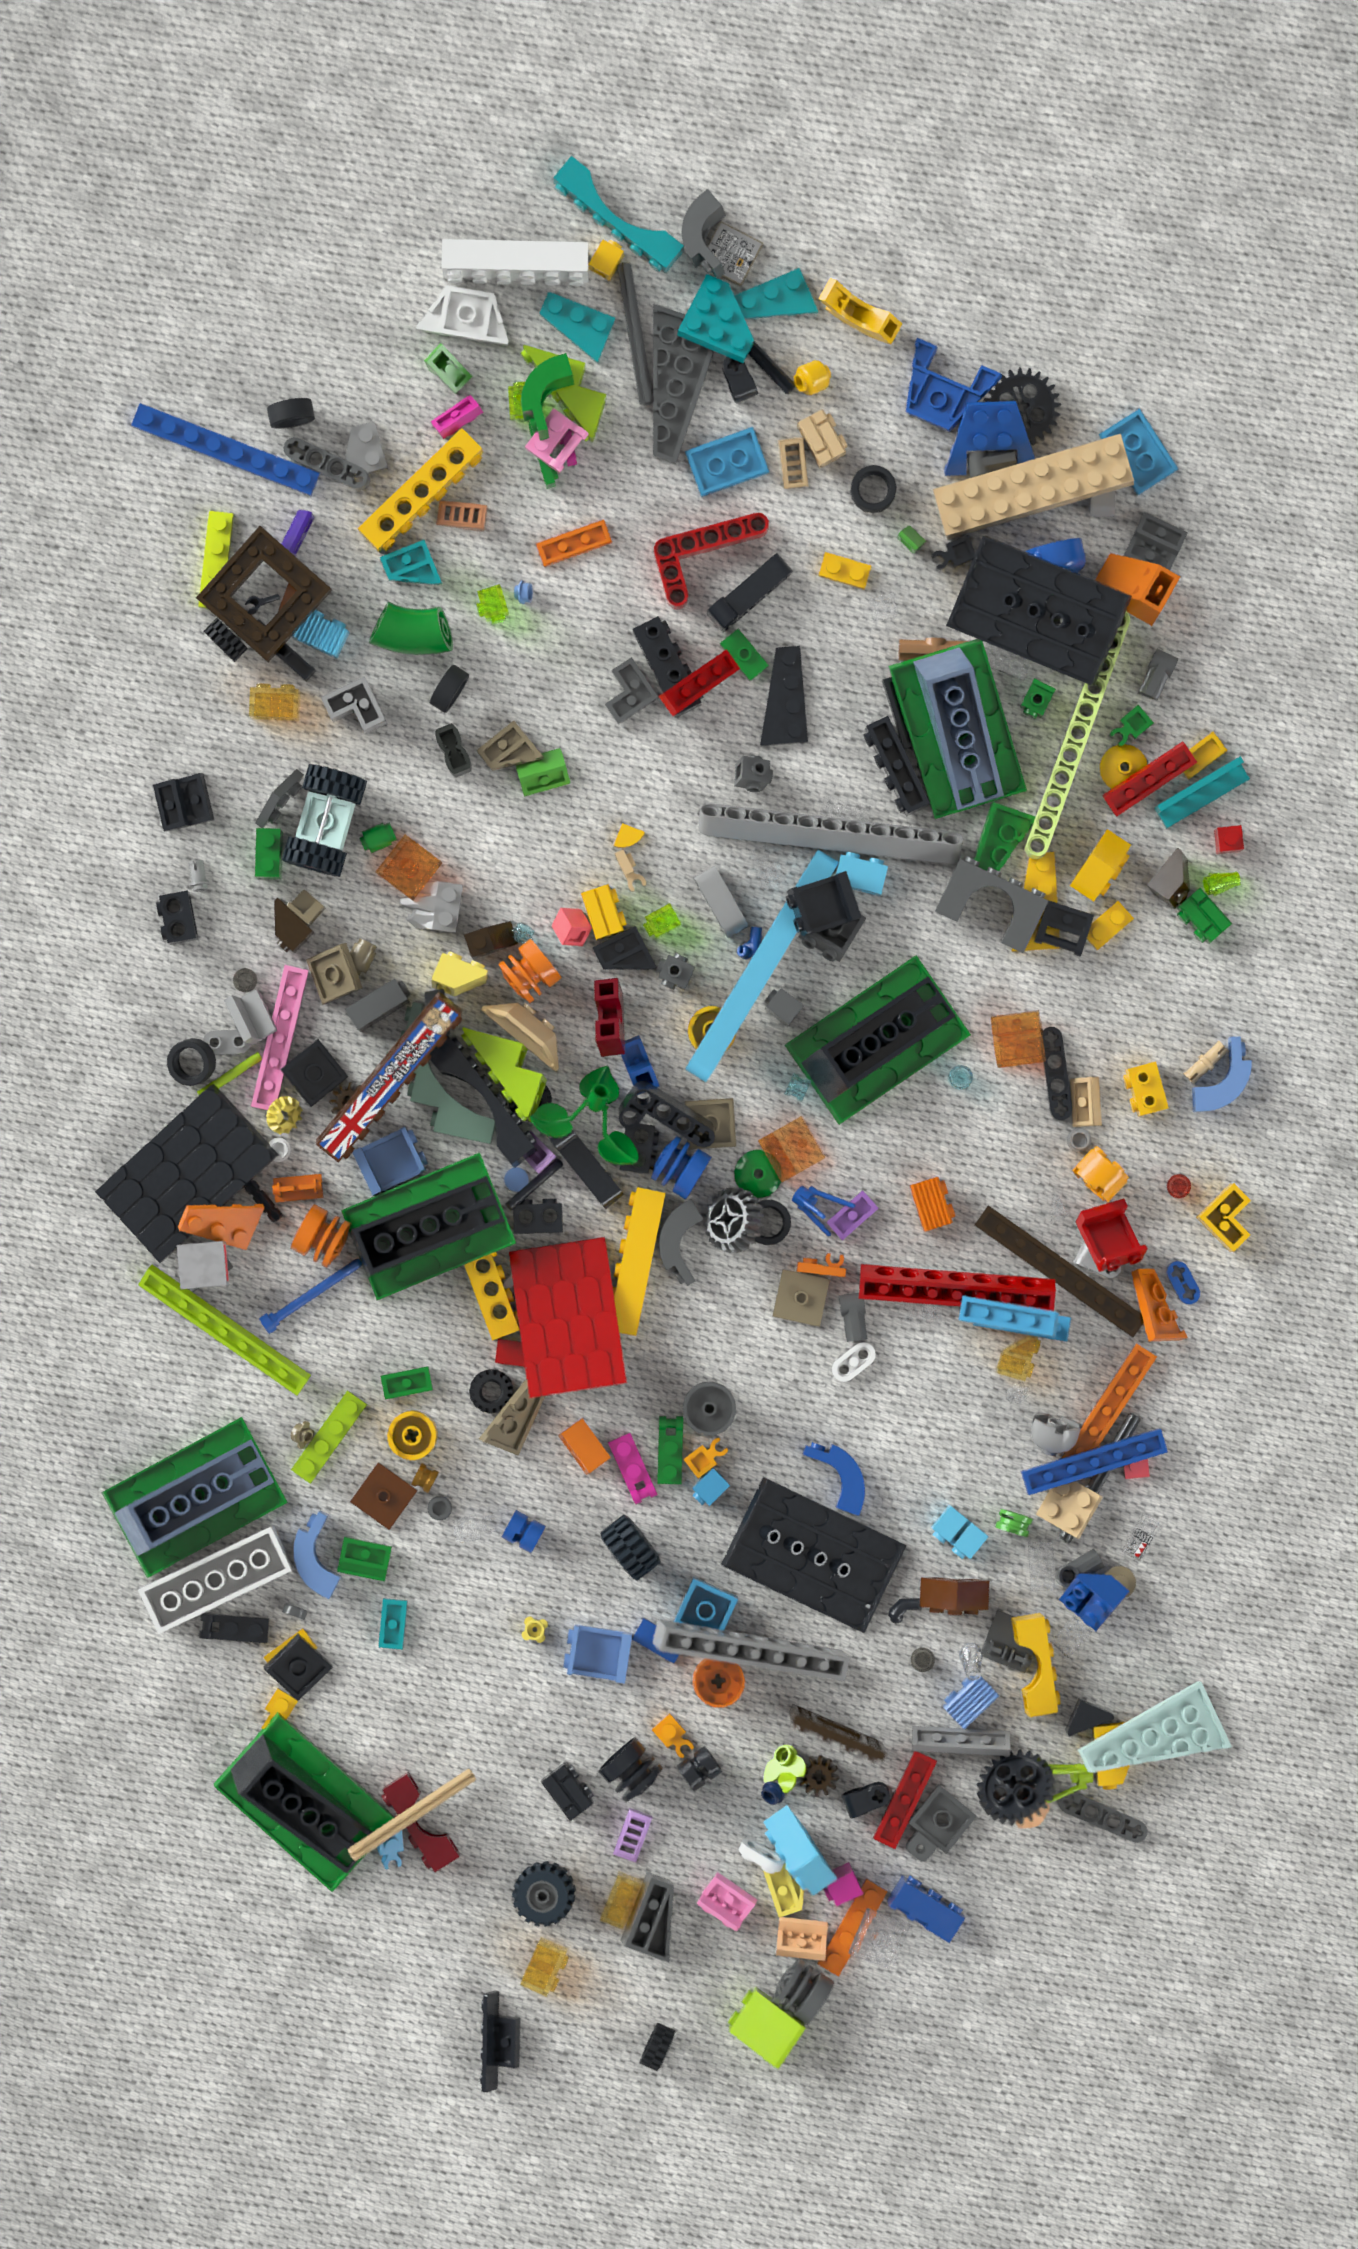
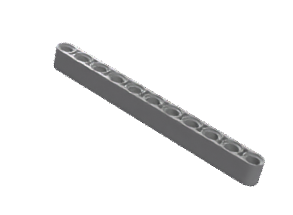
(830, 833)

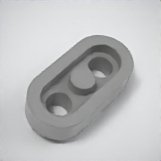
(226, 1042)

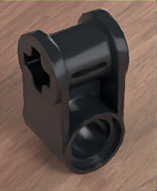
(739, 382)
(861, 1799)

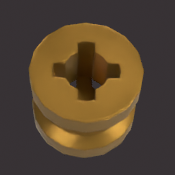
(425, 1478)

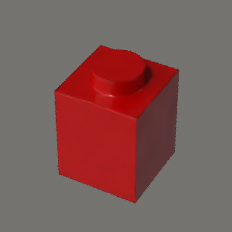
(1229, 839)

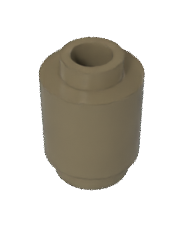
(362, 955)

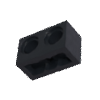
(183, 916)
(643, 1148)
(538, 1224)

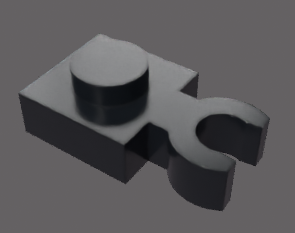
(958, 551)

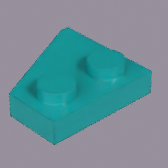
(411, 565)

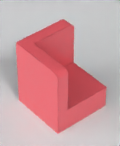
(571, 926)

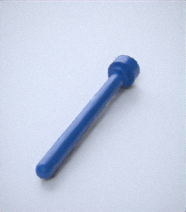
(272, 1320)

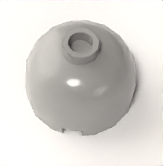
(1054, 1434)

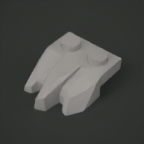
(435, 907)

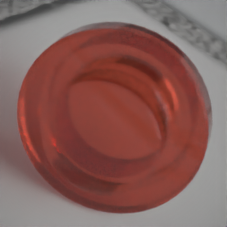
(1178, 1186)

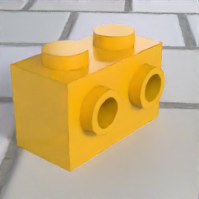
(1145, 1089)

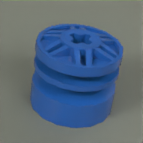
(680, 1167)

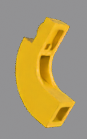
(858, 314)

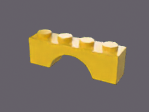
(1040, 1694)

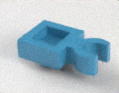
(389, 1850)

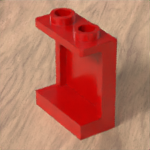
(1110, 1236)

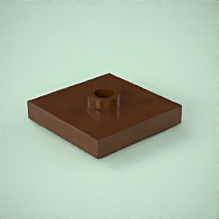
(383, 1496)

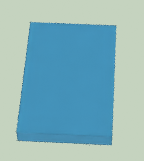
(1144, 451)
(727, 462)

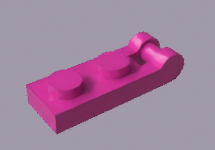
(632, 1467)

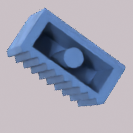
(969, 1701)

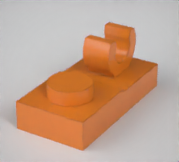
(810, 1266)

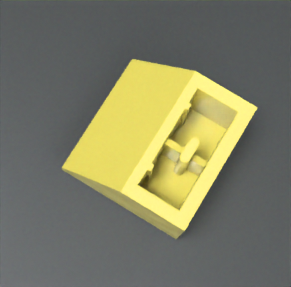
(457, 975)

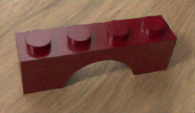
(437, 1848)

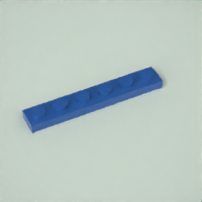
(1094, 1461)

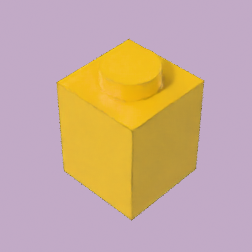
(606, 259)

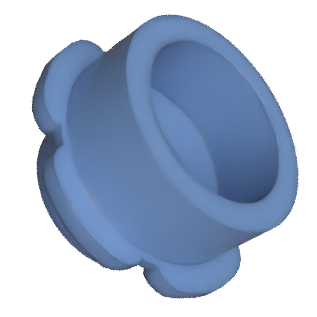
(523, 592)

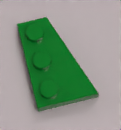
(1001, 835)

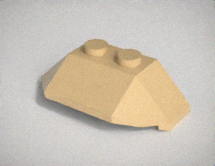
(527, 1029)

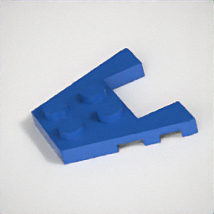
(939, 398)
(989, 428)

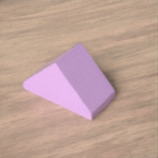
(540, 1158)

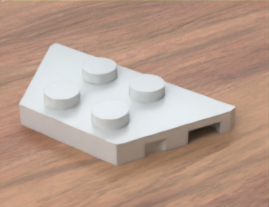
(465, 316)

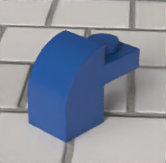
(638, 1063)

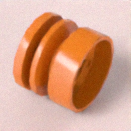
(529, 971)
(320, 1235)
(730, 1689)

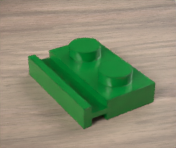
(364, 1559)

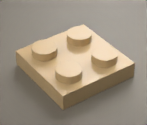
(1069, 1507)

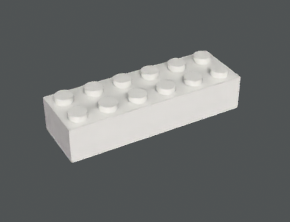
(515, 261)
(216, 1579)

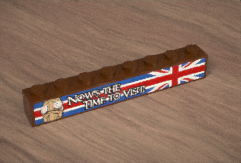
(389, 1076)

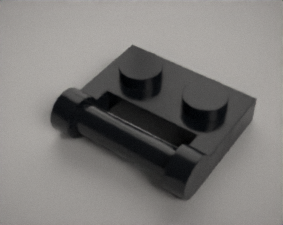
(1066, 920)

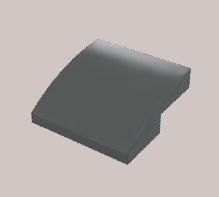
(1156, 541)

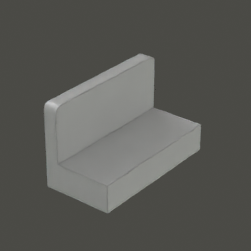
(251, 1016)

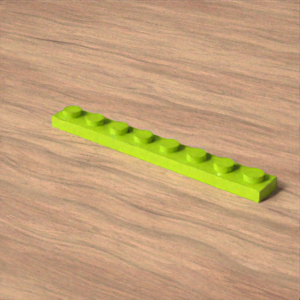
(224, 1330)

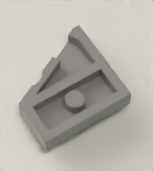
(365, 449)

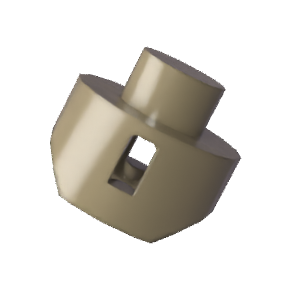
(1124, 1576)

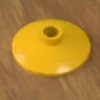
(1114, 757)

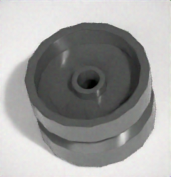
(705, 1422)

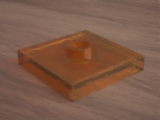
(408, 867)

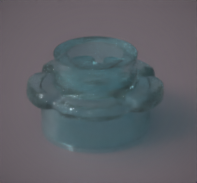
(522, 933)

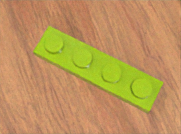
(329, 1437)

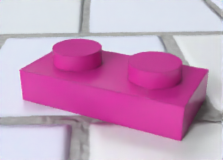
(456, 417)

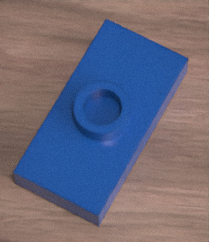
(645, 1636)

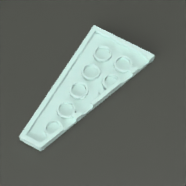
(1166, 1731)

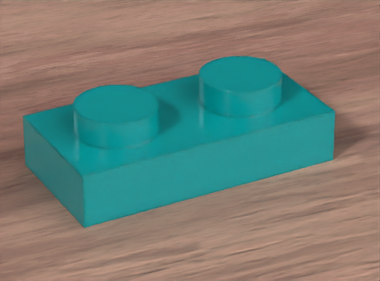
(392, 1623)

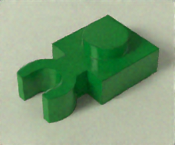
(1133, 724)

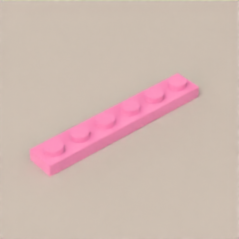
(279, 1043)

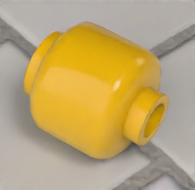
(812, 377)

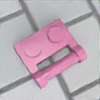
(557, 427)

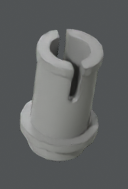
(198, 876)

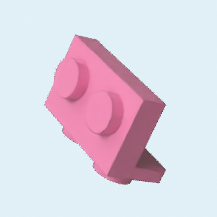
(726, 1901)

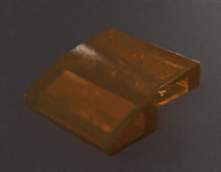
(1018, 1039)
(791, 1149)

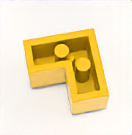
(1102, 864)
(1220, 1220)

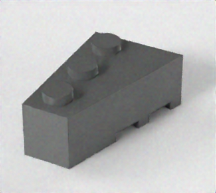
(650, 1919)

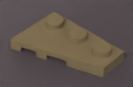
(513, 1422)

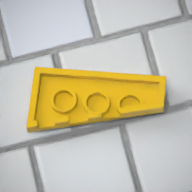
(1042, 876)

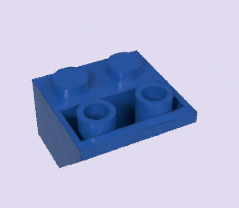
(1094, 1598)

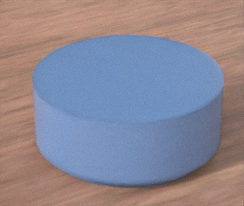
(516, 1179)

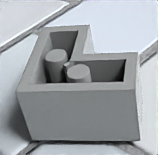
(356, 699)

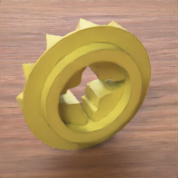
(275, 1118)

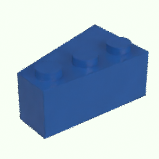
(926, 1908)

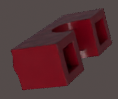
(610, 1023)

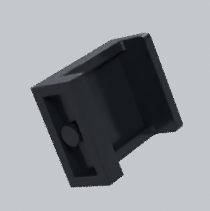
(823, 904)

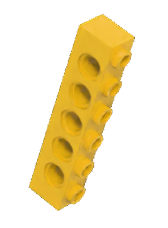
(461, 444)
(487, 1303)

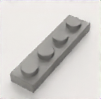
(961, 1741)

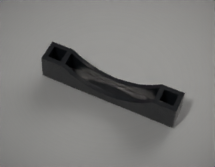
(510, 1138)

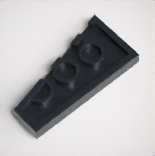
(785, 703)

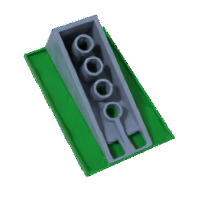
(957, 728)
(194, 1497)

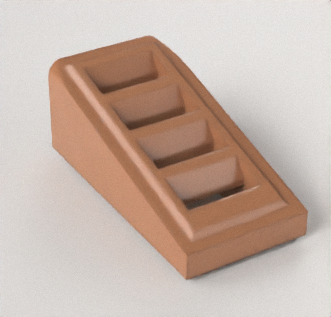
(479, 526)

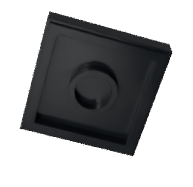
(314, 1073)
(298, 1667)

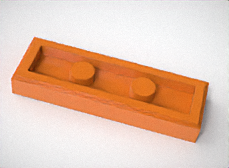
(574, 543)

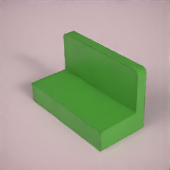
(544, 773)

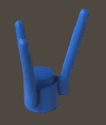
(806, 1201)

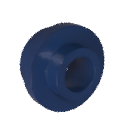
(772, 1793)

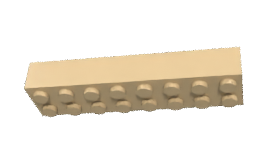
(1033, 486)

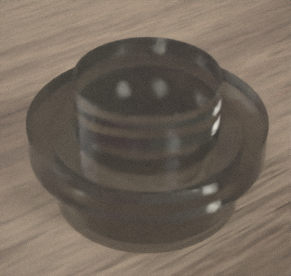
(245, 980)
(922, 1659)

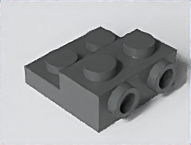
(834, 941)

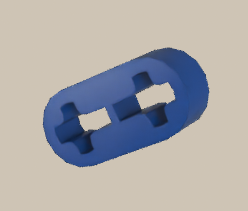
(1188, 1279)

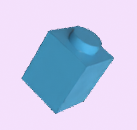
(709, 1487)

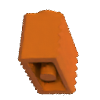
(931, 1203)

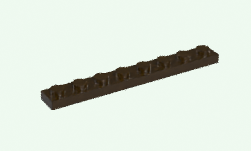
(1062, 1271)

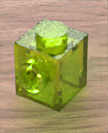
(514, 394)
(492, 604)
(661, 922)

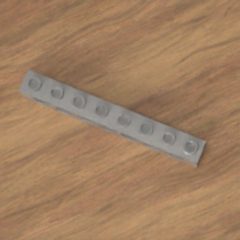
(751, 1650)

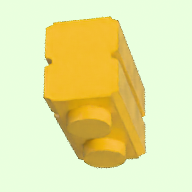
(603, 912)

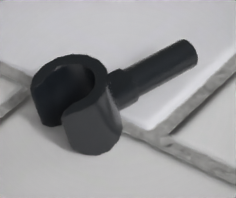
(257, 602)

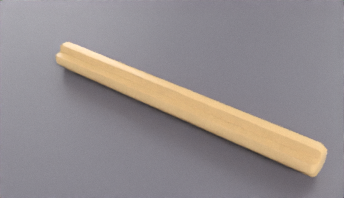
(412, 1814)

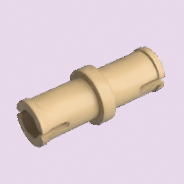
(1206, 1062)

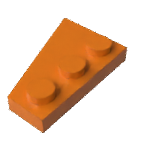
(229, 1224)

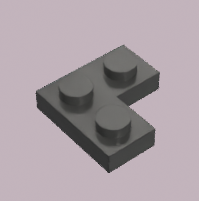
(636, 692)
(279, 798)

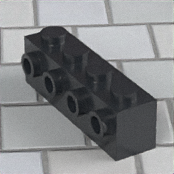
(663, 656)
(896, 765)

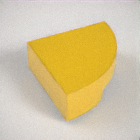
(628, 836)

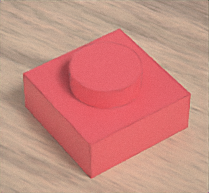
(1136, 1470)

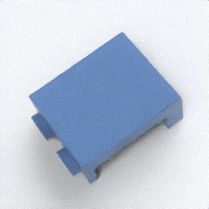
(390, 1160)
(598, 1653)

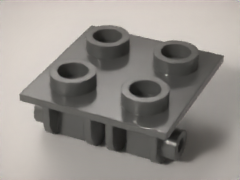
(1001, 1645)

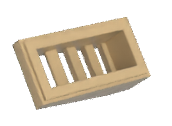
(782, 443)

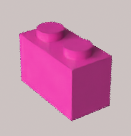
(845, 1887)

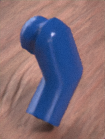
(748, 949)

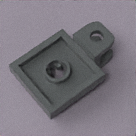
(935, 1836)

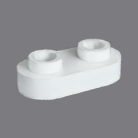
(853, 1361)
(757, 1853)

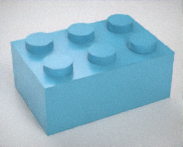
(799, 1851)

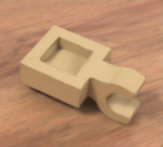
(627, 863)

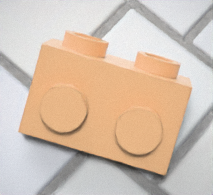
(801, 1938)

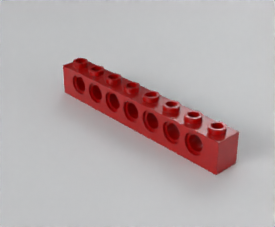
(949, 1287)

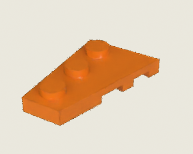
(1157, 1317)

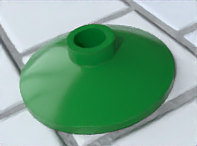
(745, 1176)

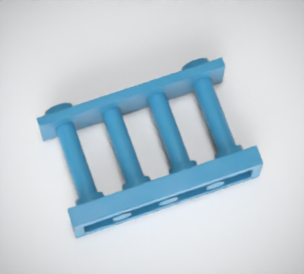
(1015, 1318)

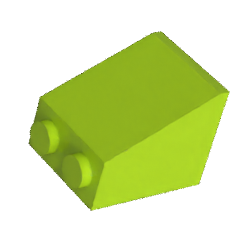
(766, 2027)

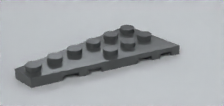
(677, 382)

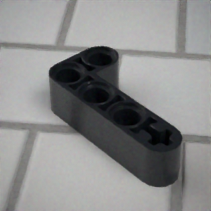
(749, 593)
(668, 1118)
(588, 1168)

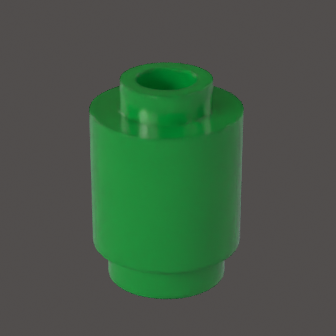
(377, 837)

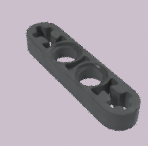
(328, 461)
(1100, 1819)

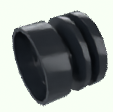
(630, 1769)

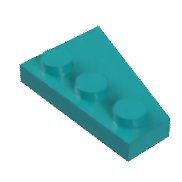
(778, 297)
(579, 323)

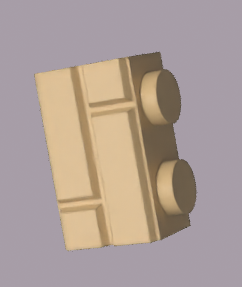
(821, 438)

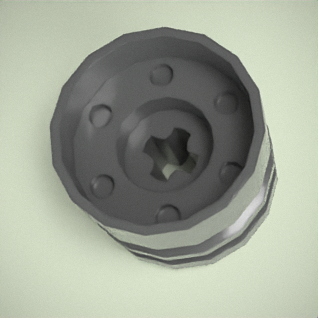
(804, 1992)

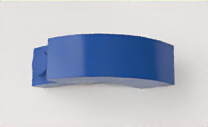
(852, 1481)

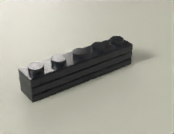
(294, 661)

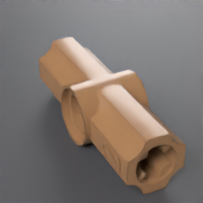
(914, 648)

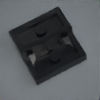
(183, 802)

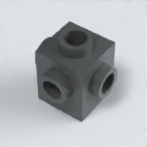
(753, 773)
(682, 978)

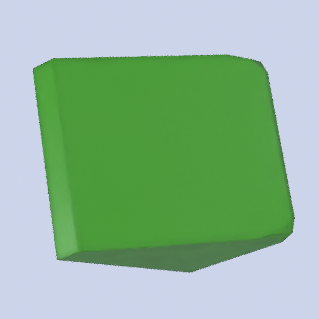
(911, 539)

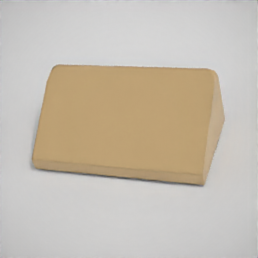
(1085, 1102)

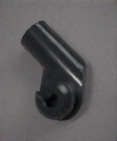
(901, 1606)

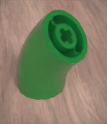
(412, 631)

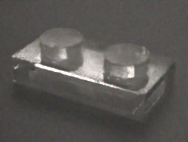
(1007, 662)

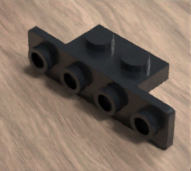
(499, 2041)

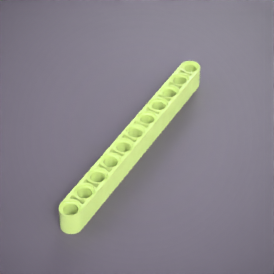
(1074, 745)

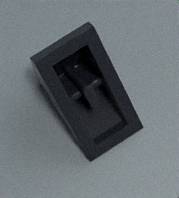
(1086, 1716)

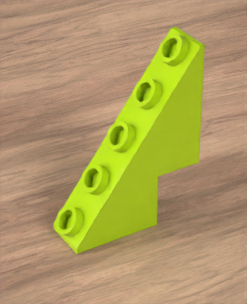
(581, 403)
(506, 1063)

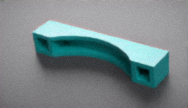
(656, 246)

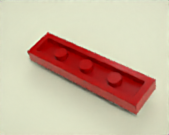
(699, 682)
(1149, 779)
(905, 1799)

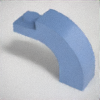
(1231, 1086)
(307, 1563)

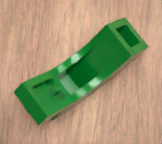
(541, 382)

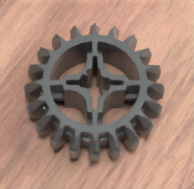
(733, 1220)

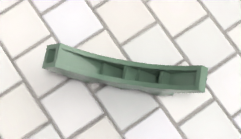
(451, 1116)

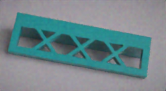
(1202, 792)

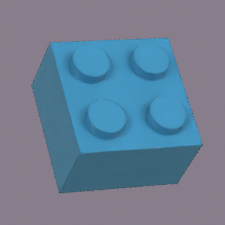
(706, 1605)

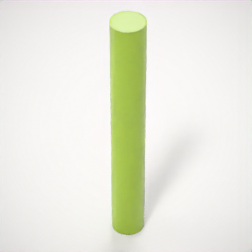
(234, 1072)

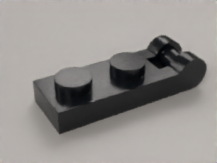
(235, 1628)

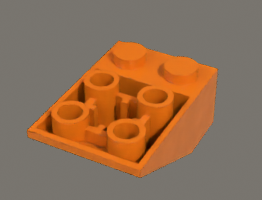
(1145, 581)

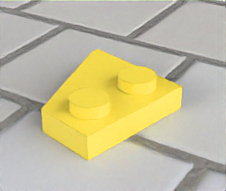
(785, 1892)

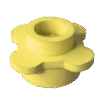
(528, 1633)

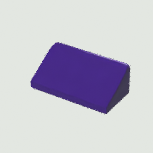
(297, 530)

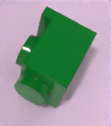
(1041, 689)

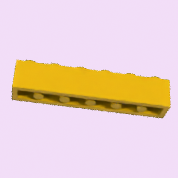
(637, 1257)

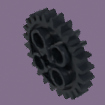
(1043, 400)
(1016, 1787)

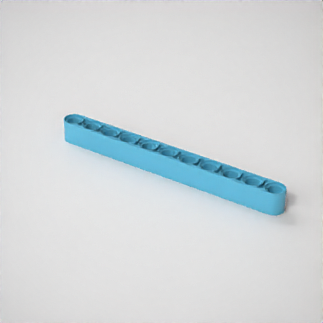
(754, 977)

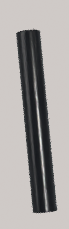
(534, 1184)

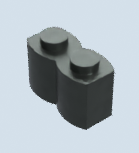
(452, 746)

